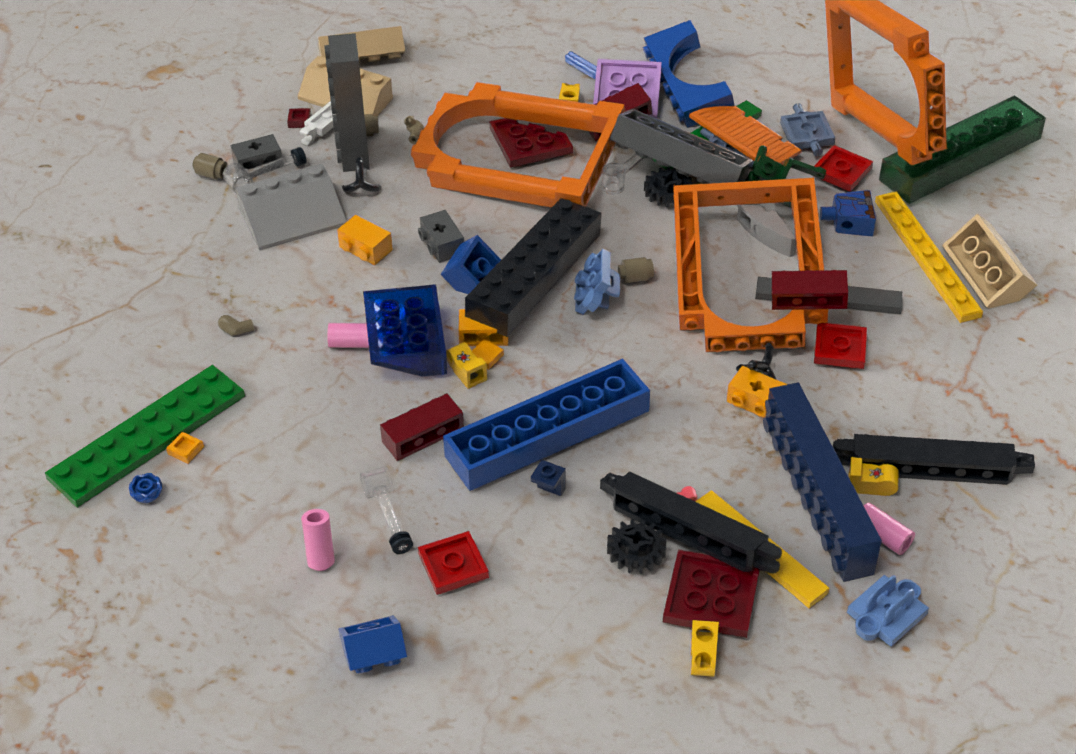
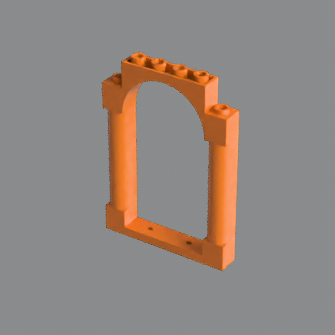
(928, 72)
(490, 100)
(693, 310)

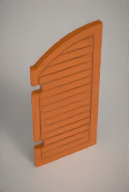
(744, 133)

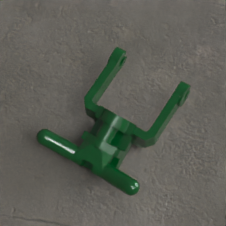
(769, 169)

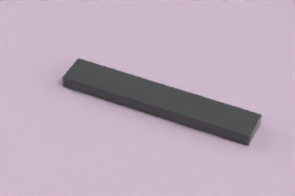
(858, 297)

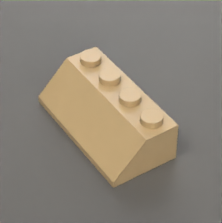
(374, 43)
(315, 87)
(989, 263)

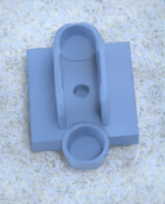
(594, 283)
(887, 610)

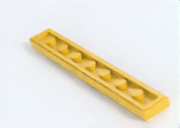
(929, 257)

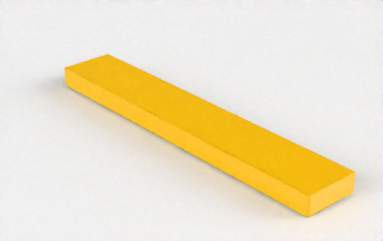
(792, 574)

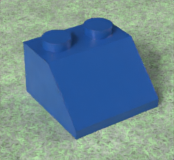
(469, 265)
(373, 644)

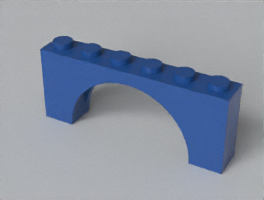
(670, 48)

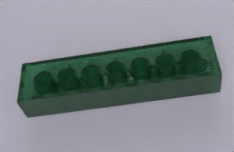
(969, 146)

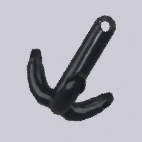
(360, 179)
(764, 365)

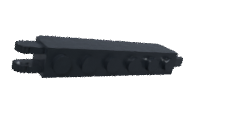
(938, 458)
(692, 523)

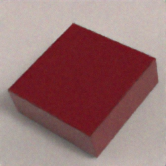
(297, 117)

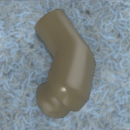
(414, 127)
(233, 326)

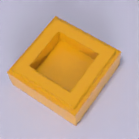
(489, 352)
(185, 447)

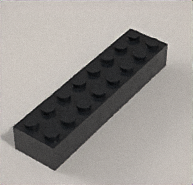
(533, 266)

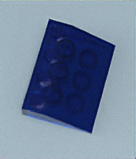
(406, 330)

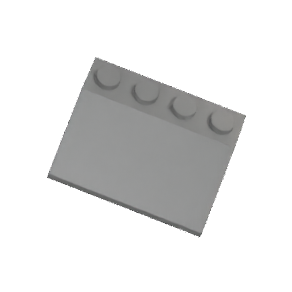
(290, 206)

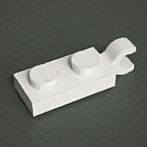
(318, 124)

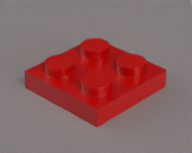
(844, 167)
(840, 345)
(453, 562)

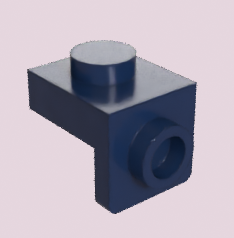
(550, 477)

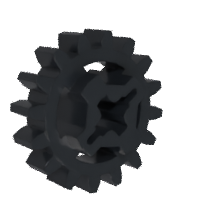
(661, 185)
(636, 546)

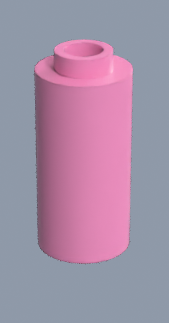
(347, 335)
(892, 533)
(318, 539)

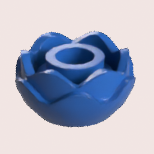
(145, 488)

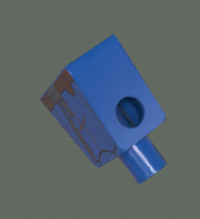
(851, 213)

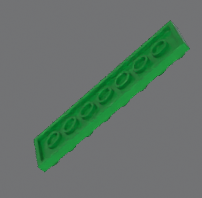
(143, 435)

